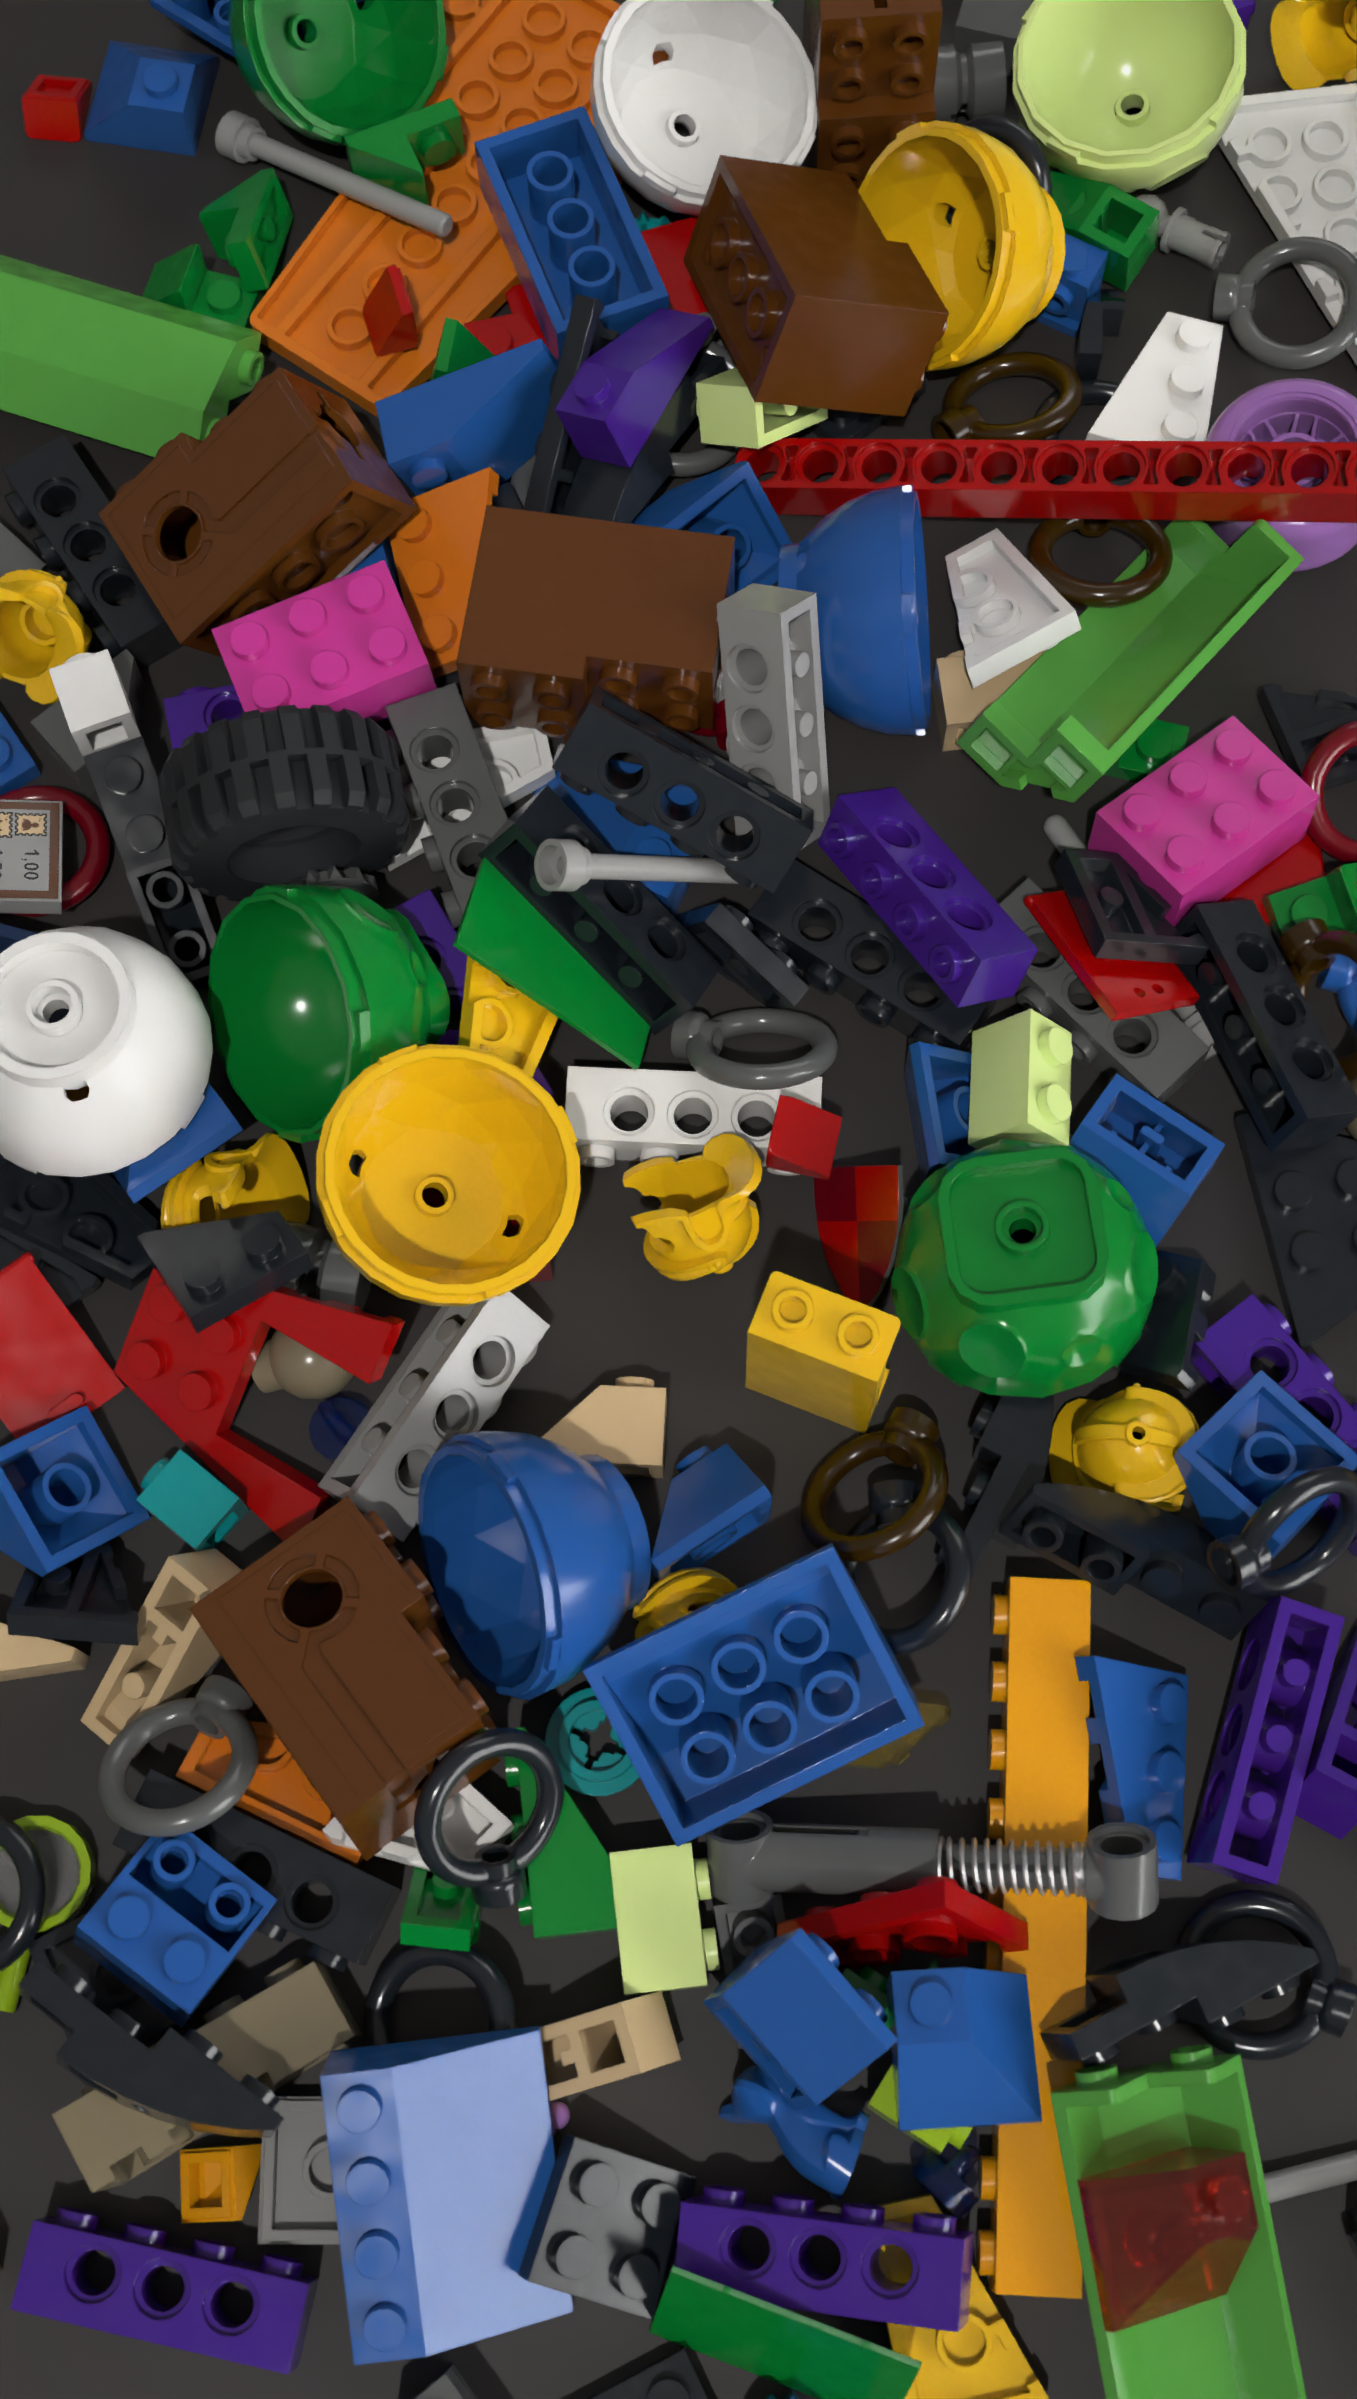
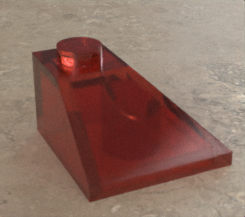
(1167, 2231)

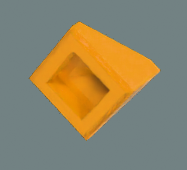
(217, 2182)

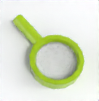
(70, 1883)

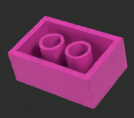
(328, 647)
(1207, 818)

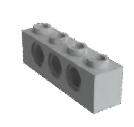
(775, 694)
(405, 1413)

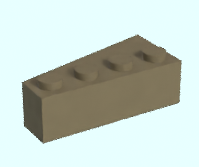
(267, 2037)

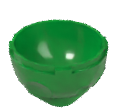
(314, 993)
(1032, 1311)

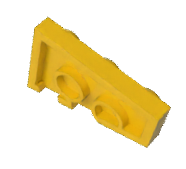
(503, 1019)
(965, 2364)

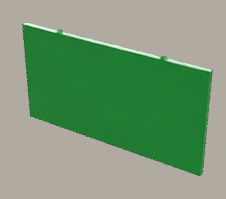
(530, 955)
(777, 2342)

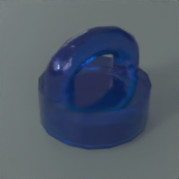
(335, 1424)
(945, 2181)

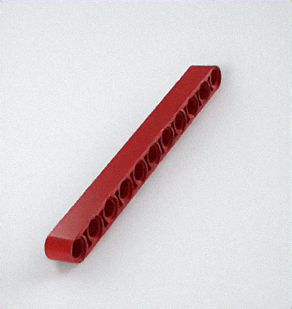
(1086, 495)

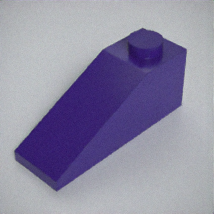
(629, 384)
(1330, 1779)

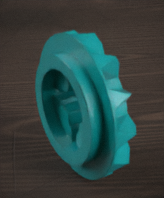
(610, 1772)

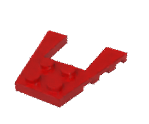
(201, 1377)

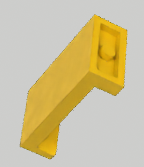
(819, 1351)

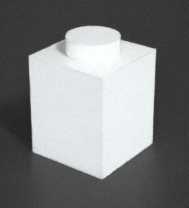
(94, 701)

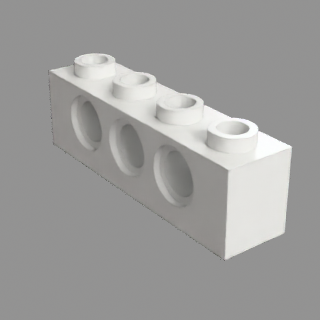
(663, 1097)

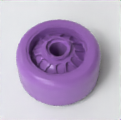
(1292, 413)

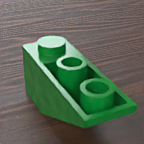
(1109, 221)
(570, 1877)

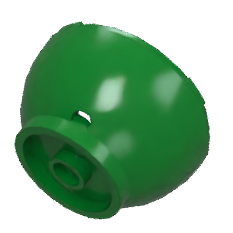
(349, 69)

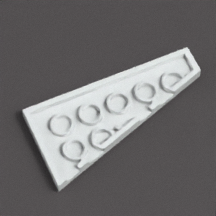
(1301, 171)

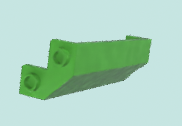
(116, 360)
(1127, 663)
(1220, 2347)

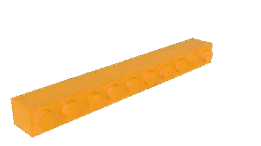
(1042, 1798)

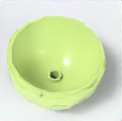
(1097, 58)

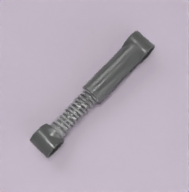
(761, 1857)

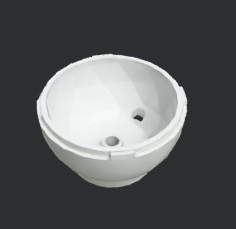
(729, 79)
(128, 1035)

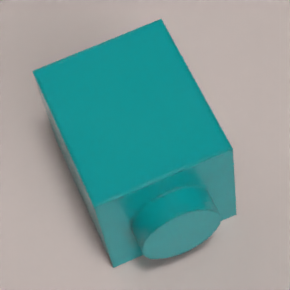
(191, 1501)

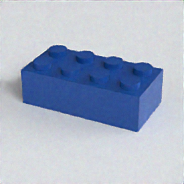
(567, 224)

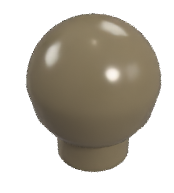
(297, 1370)

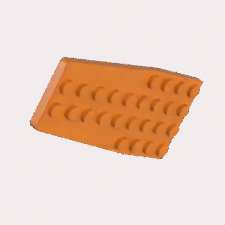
(503, 73)

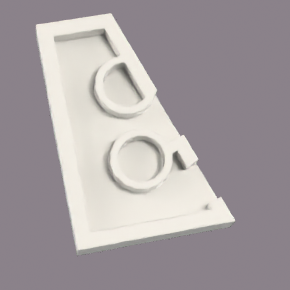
(1167, 387)
(518, 766)

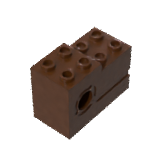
(870, 76)
(812, 290)
(256, 509)
(587, 606)
(348, 1668)

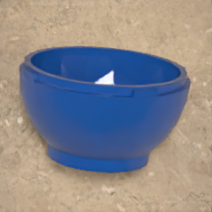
(870, 609)
(529, 1556)

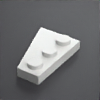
(1004, 607)

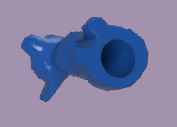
(813, 2139)

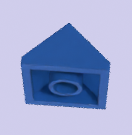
(938, 1104)

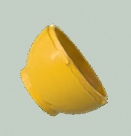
(1003, 242)
(476, 1135)

